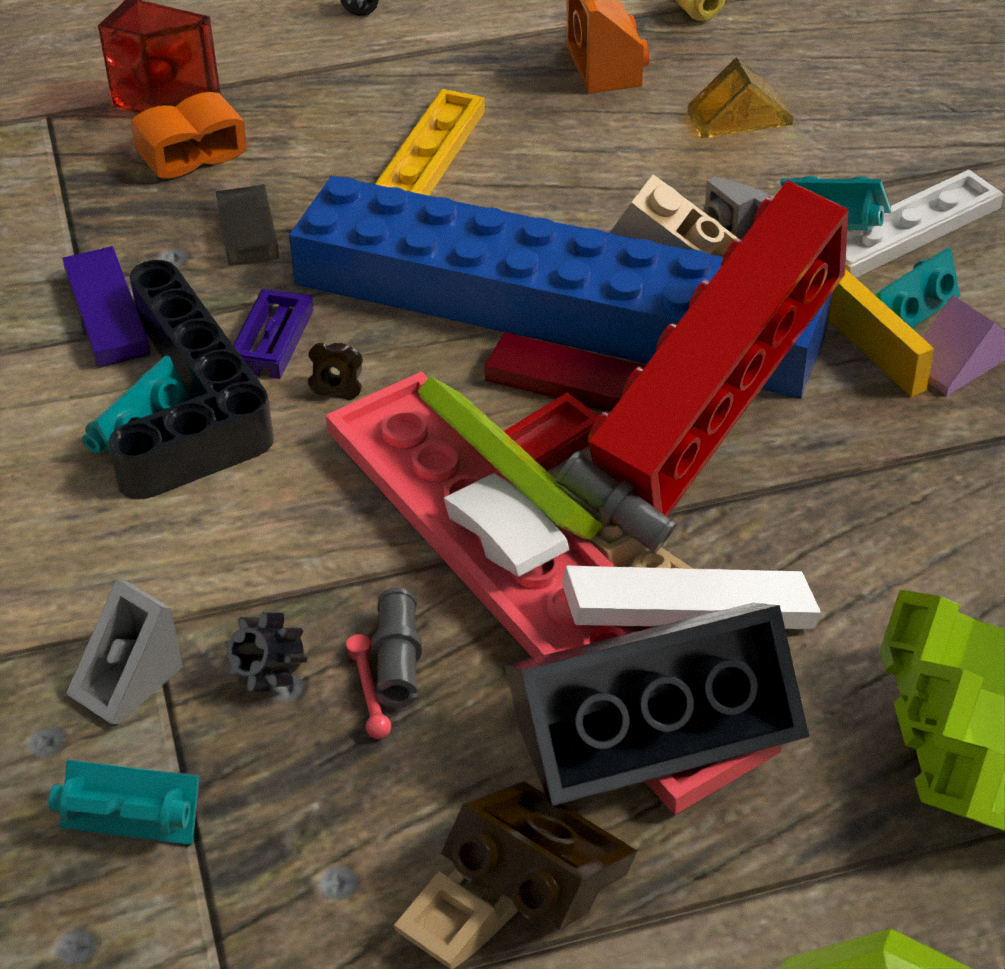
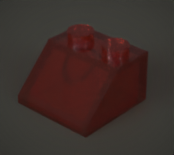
(157, 55)

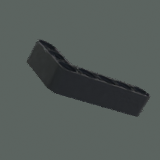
(228, 406)

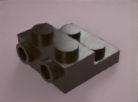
(536, 853)

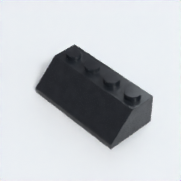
(658, 701)

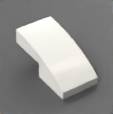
(509, 524)

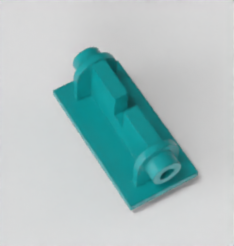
(860, 195)
(922, 289)
(153, 392)
(126, 801)

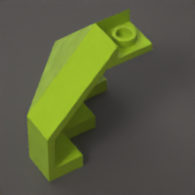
(950, 703)

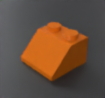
(605, 45)

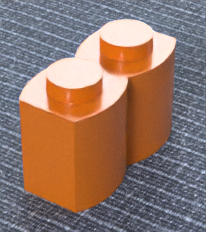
(187, 135)

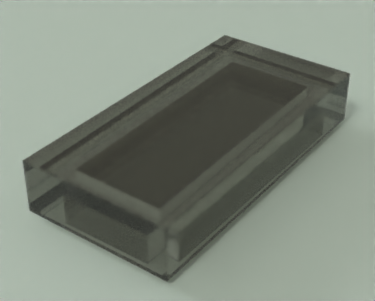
(247, 225)

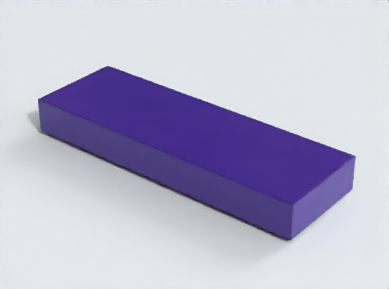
(106, 306)

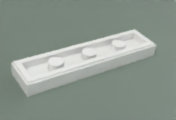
(921, 221)
(674, 594)

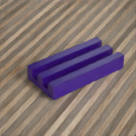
(289, 338)

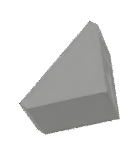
(127, 654)

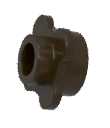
(345, 360)

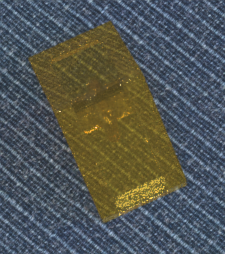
(737, 104)

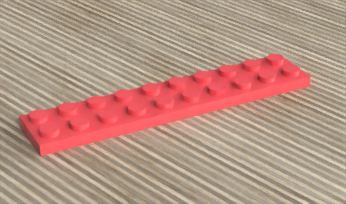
(423, 459)

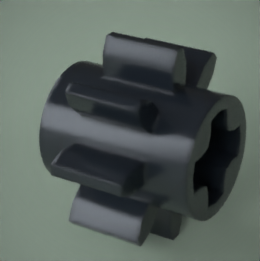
(265, 651)

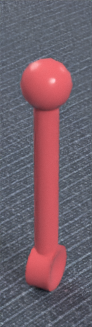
(359, 650)

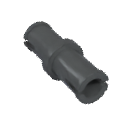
(616, 502)
(396, 648)

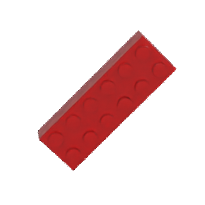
(723, 347)

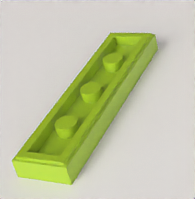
(510, 459)

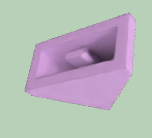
(963, 346)

